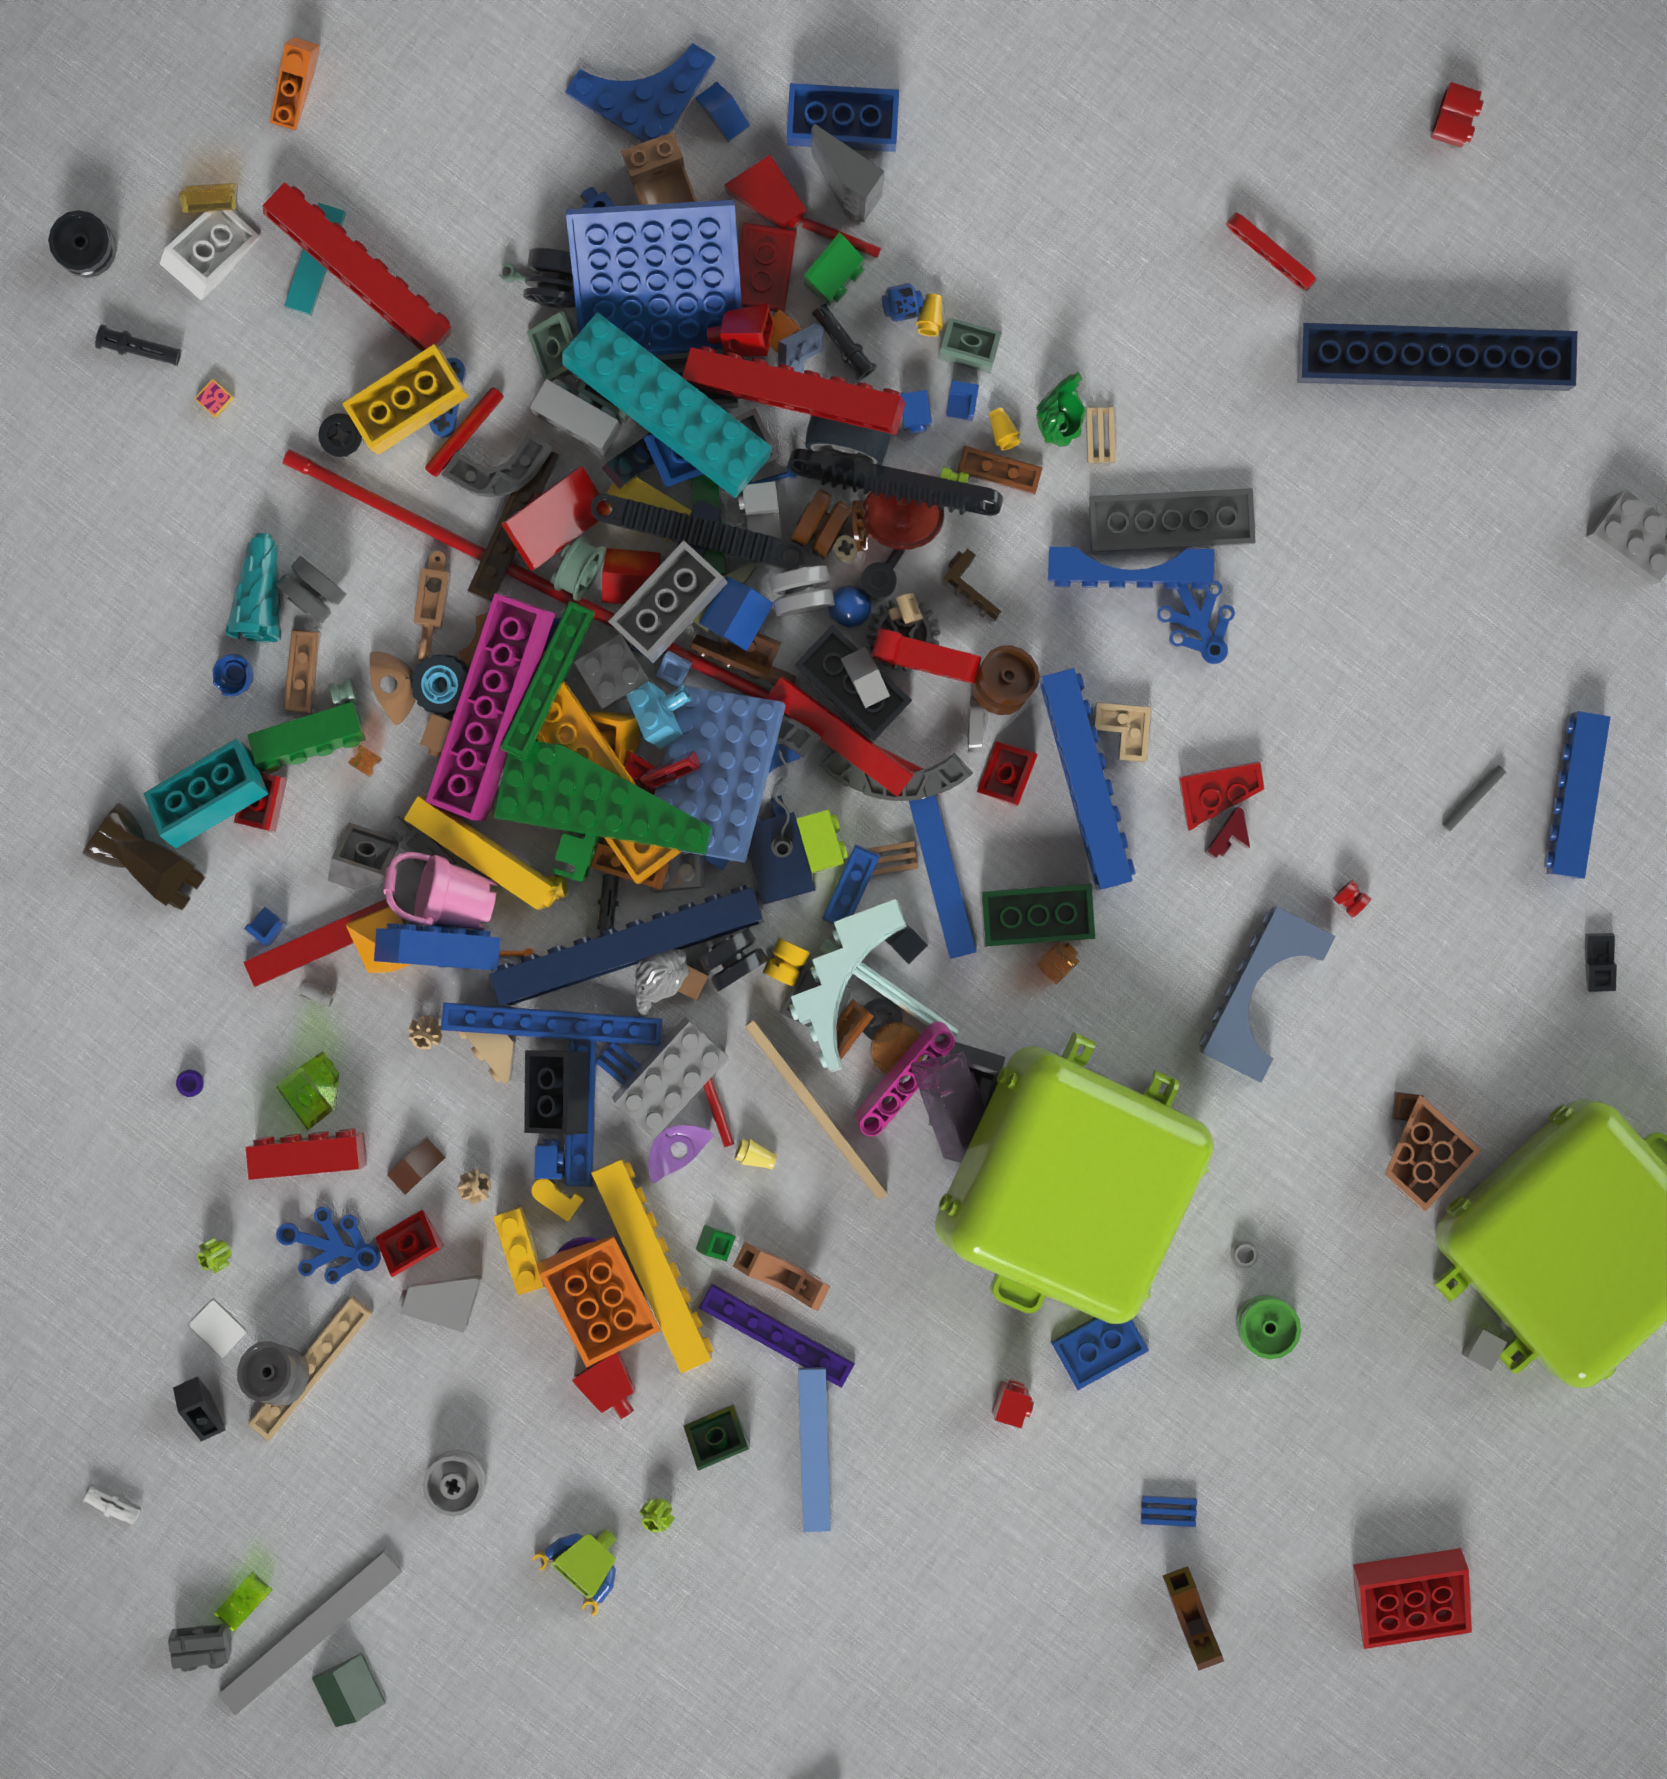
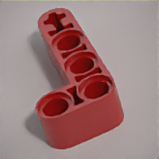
(925, 656)

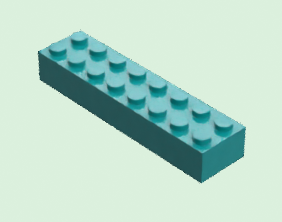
(666, 405)

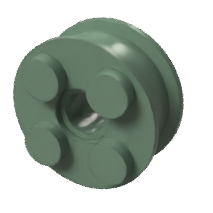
(579, 568)

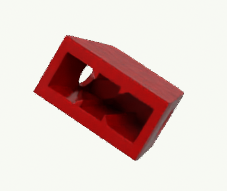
(745, 331)
(607, 1385)

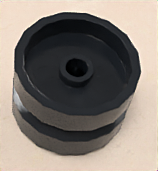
(79, 259)
(732, 959)

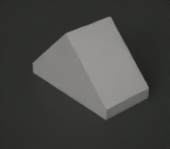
(865, 677)

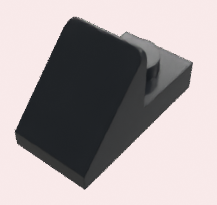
(907, 944)

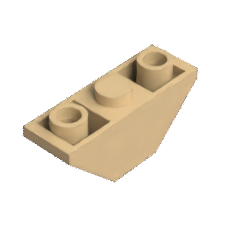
(496, 1050)

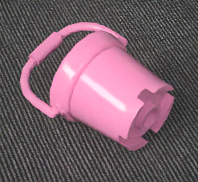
(444, 894)

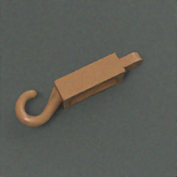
(429, 605)

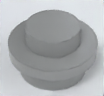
(1244, 1254)

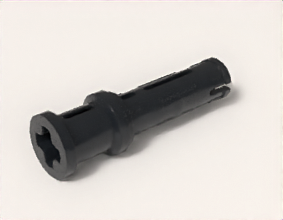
(124, 339)
(851, 352)

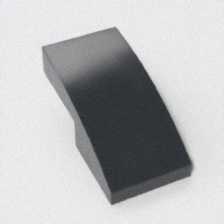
(1599, 962)

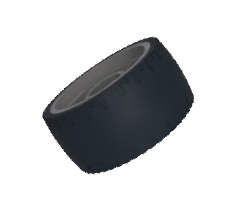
(846, 440)

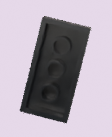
(826, 671)

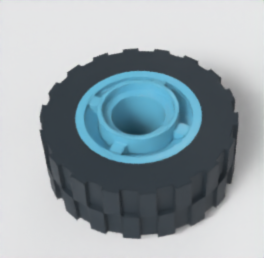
(426, 682)

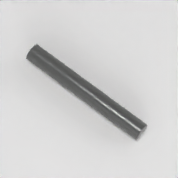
(1474, 798)

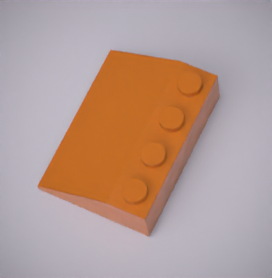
(598, 1299)

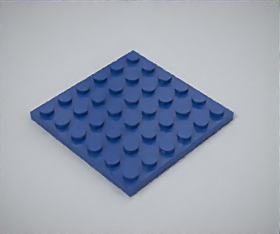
(657, 270)

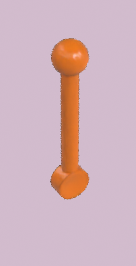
(526, 952)

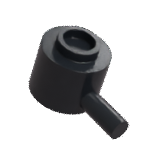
(879, 578)

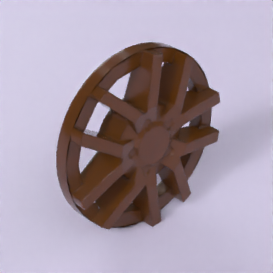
(860, 534)

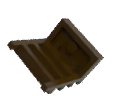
(958, 566)

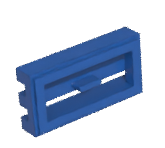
(609, 1070)
(1192, 1512)

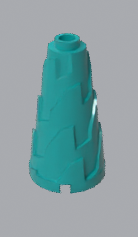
(256, 597)

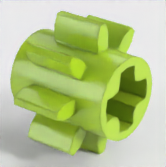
(214, 1255)
(657, 1515)

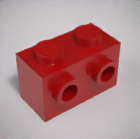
(1012, 1403)

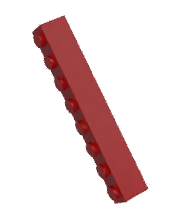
(355, 268)
(794, 390)

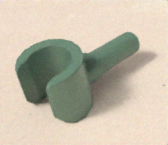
(514, 275)

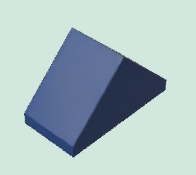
(723, 111)

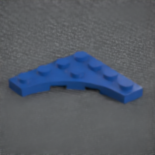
(645, 105)

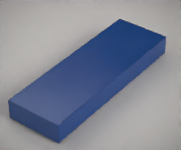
(851, 884)

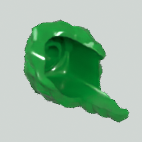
(1061, 412)

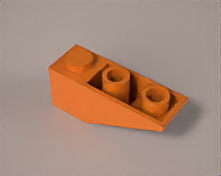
(294, 82)

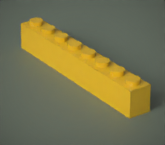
(652, 1265)

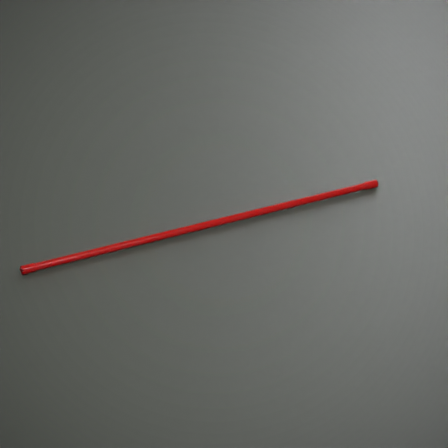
(308, 467)

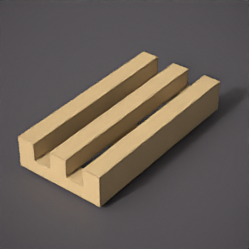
(1099, 411)

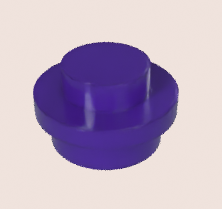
(189, 1083)

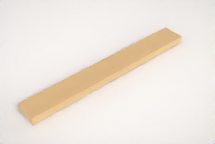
(816, 1110)

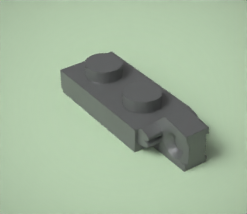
(414, 840)

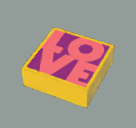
(214, 398)

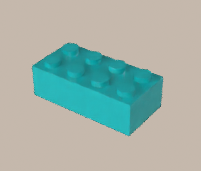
(205, 793)

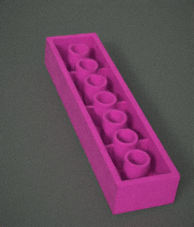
(488, 703)

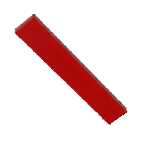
(841, 737)
(306, 948)

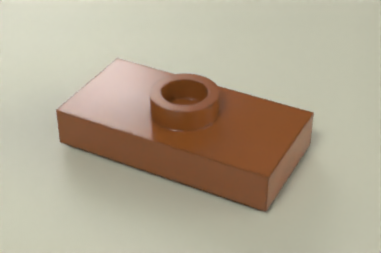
(851, 1025)

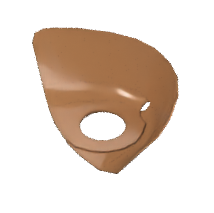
(399, 702)

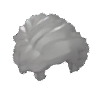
(659, 978)

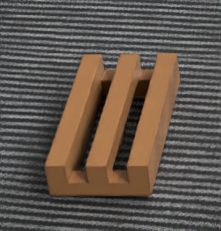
(912, 855)

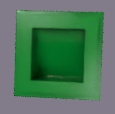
(715, 1243)

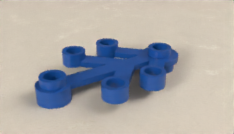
(1199, 621)
(333, 1247)

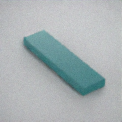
(310, 273)

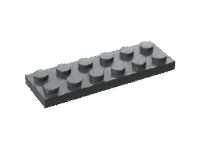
(1172, 520)

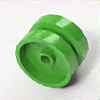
(1256, 1315)

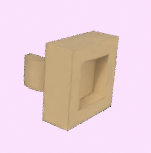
(907, 609)

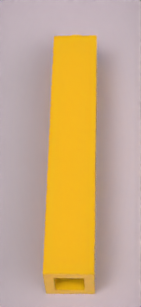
(483, 853)

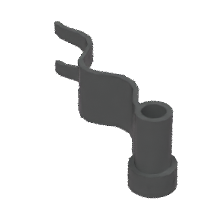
(782, 839)

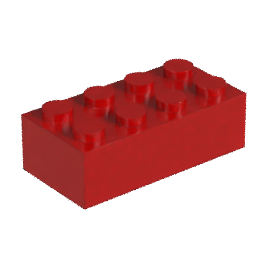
(305, 1155)

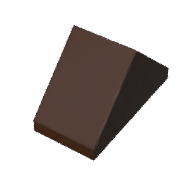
(416, 1166)

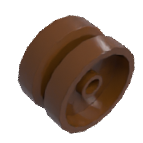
(818, 522)
(1005, 680)

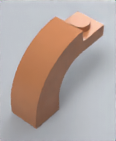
(781, 1274)

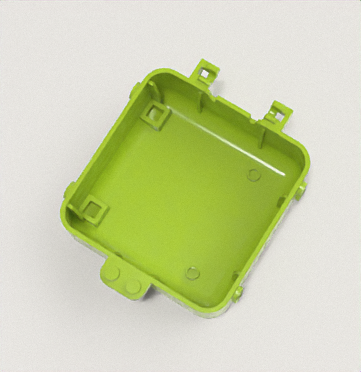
(1074, 1185)
(1568, 1243)

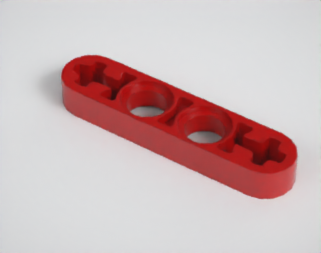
(1270, 251)

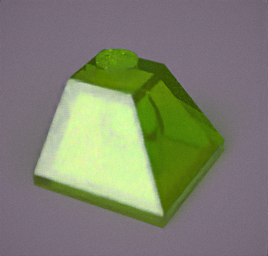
(312, 1090)

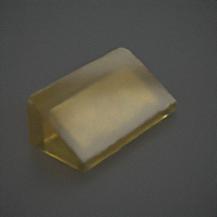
(209, 197)

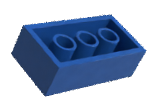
(853, 115)
(437, 946)

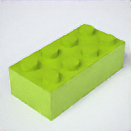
(820, 841)

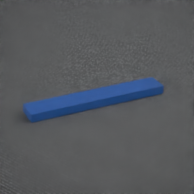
(942, 877)
(581, 1146)

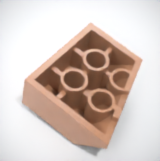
(1429, 1155)

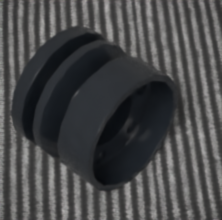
(553, 283)

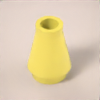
(753, 1154)

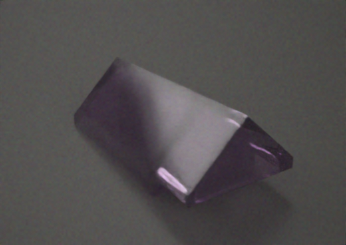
(950, 1101)

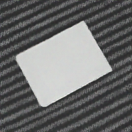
(217, 1328)

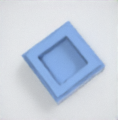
(673, 669)

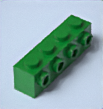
(306, 737)

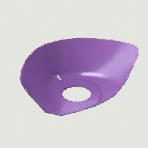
(660, 1158)

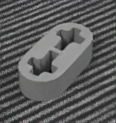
(975, 728)

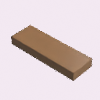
(301, 671)

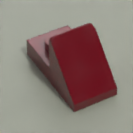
(1233, 828)

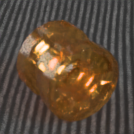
(365, 760)

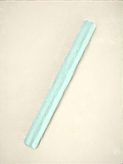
(891, 991)

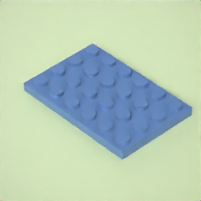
(735, 751)

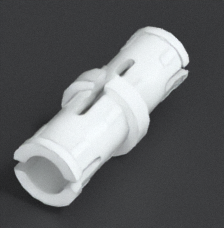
(111, 1506)

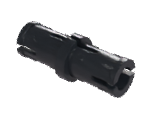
(605, 919)

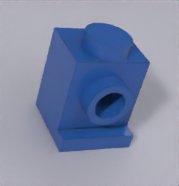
(548, 1160)

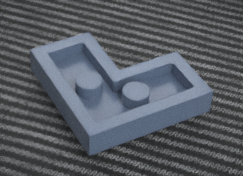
(800, 346)

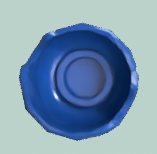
(851, 606)
(232, 674)

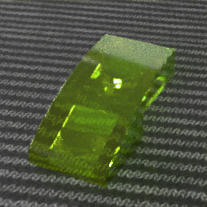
(243, 1601)

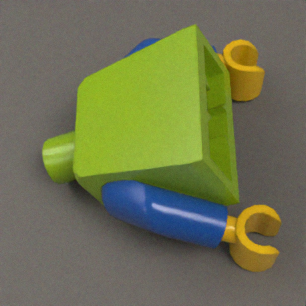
(584, 1564)

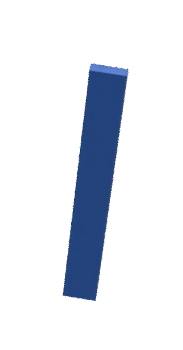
(551, 1024)

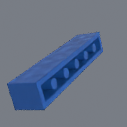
(1577, 794)

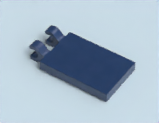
(778, 876)

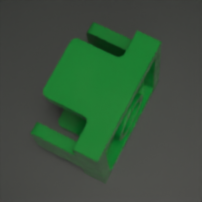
(577, 853)

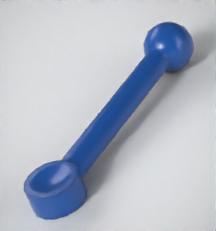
(776, 477)

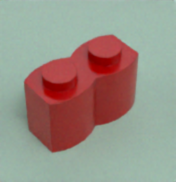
(1456, 115)

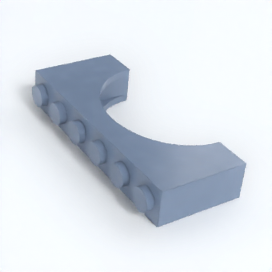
(1230, 1036)

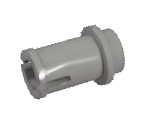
(317, 993)

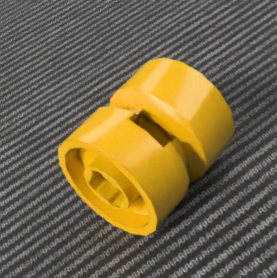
(786, 962)

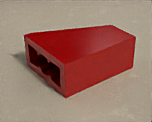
(768, 194)

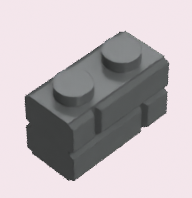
(199, 1647)

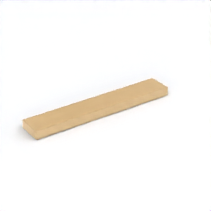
(318, 1358)

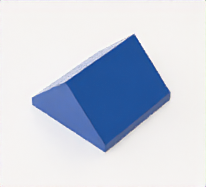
(737, 613)

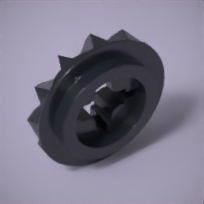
(329, 429)
(883, 1006)

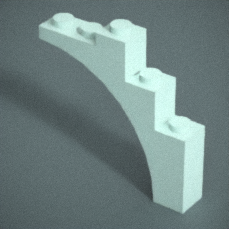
(821, 1004)

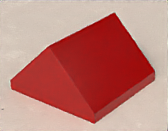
(626, 572)
(1007, 773)
(265, 811)
(408, 1243)

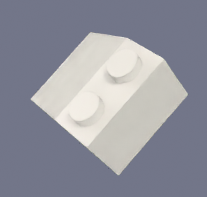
(208, 250)

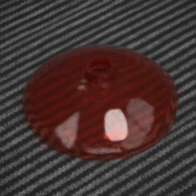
(885, 515)

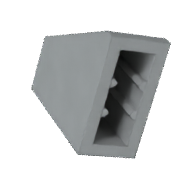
(442, 1301)

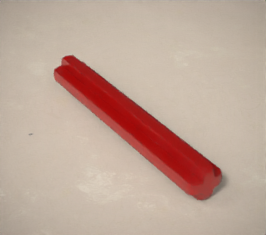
(464, 431)

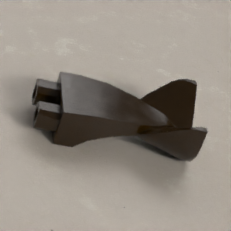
(156, 867)

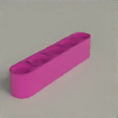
(901, 1091)

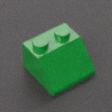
(834, 270)

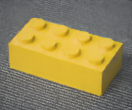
(405, 399)

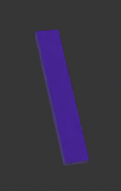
(775, 1334)

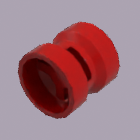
(1352, 898)

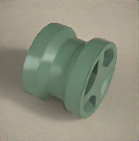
(343, 692)

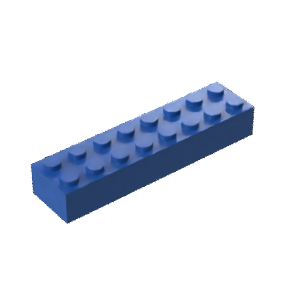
(1085, 779)

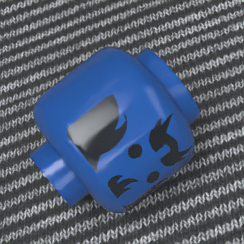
(901, 302)

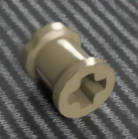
(841, 555)

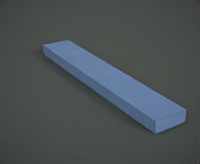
(814, 1449)

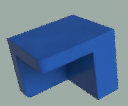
(962, 400)
(266, 926)

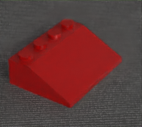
(1413, 1598)

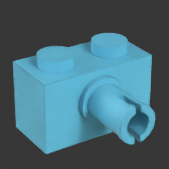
(655, 712)

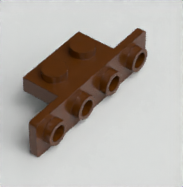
(755, 661)

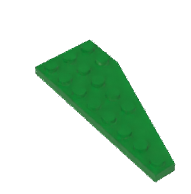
(579, 796)

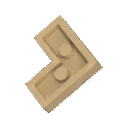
(1131, 722)

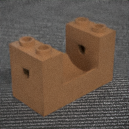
(658, 172)

